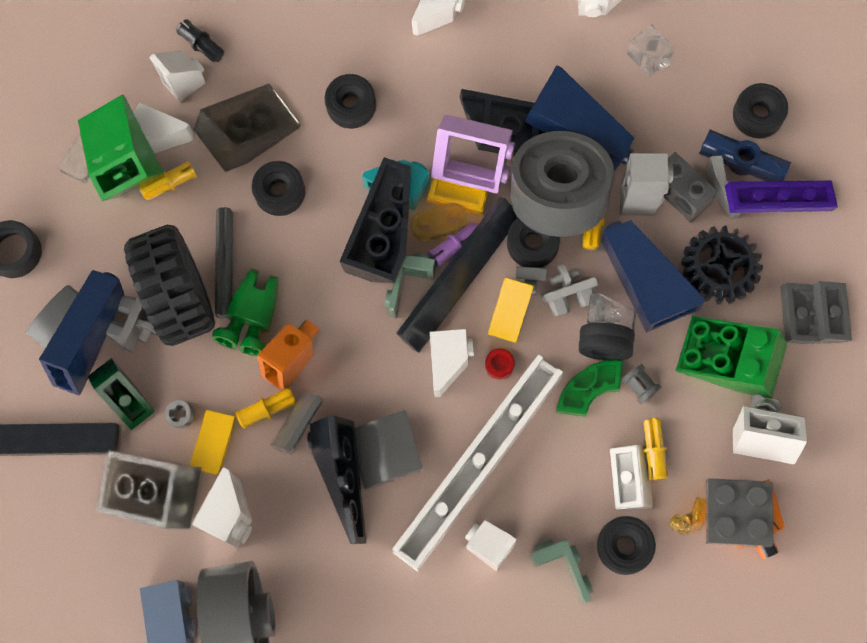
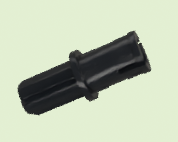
(200, 41)

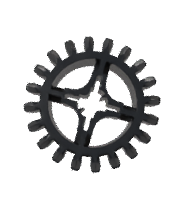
(742, 257)

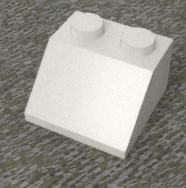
(225, 510)

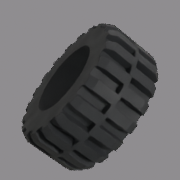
(169, 285)

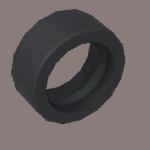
(32, 253)

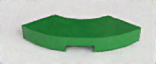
(589, 385)

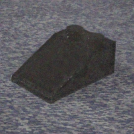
(245, 126)
(149, 490)

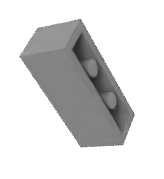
(645, 183)

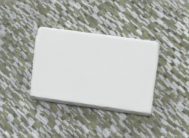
(630, 478)

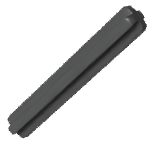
(223, 260)

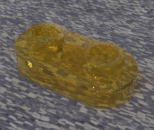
(438, 219)

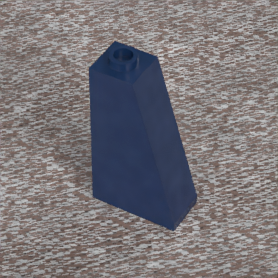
(568, 107)
(649, 278)
(82, 332)

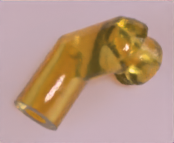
(692, 521)

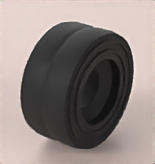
(346, 86)
(771, 99)
(270, 174)
(528, 256)
(606, 341)
(626, 527)

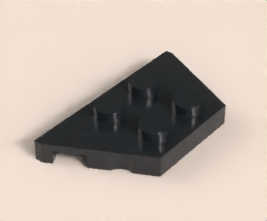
(499, 112)

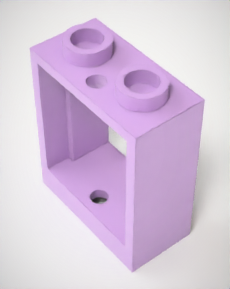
(468, 174)

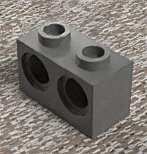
(689, 190)

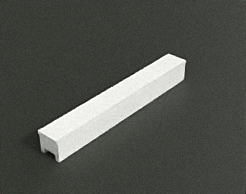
(477, 463)

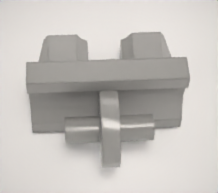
(557, 297)
(136, 326)

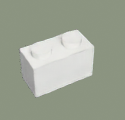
(769, 435)

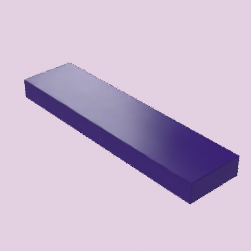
(780, 196)

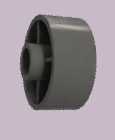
(561, 183)
(234, 605)

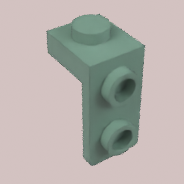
(417, 265)
(548, 552)

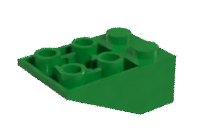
(116, 150)
(733, 355)

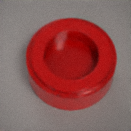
(499, 363)

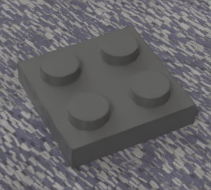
(739, 512)

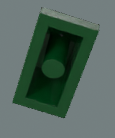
(120, 394)

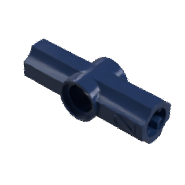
(761, 164)

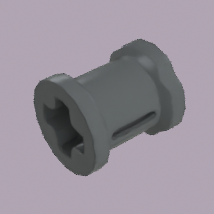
(640, 374)

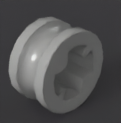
(183, 421)

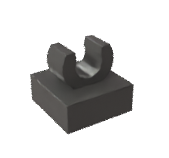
(531, 275)

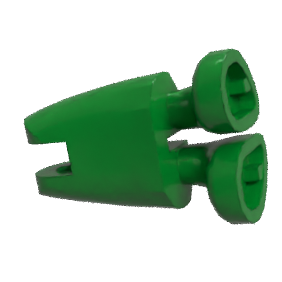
(249, 306)

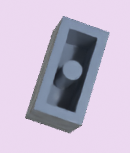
(168, 613)

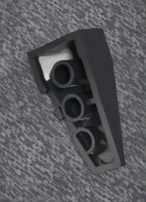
(380, 233)
(337, 460)

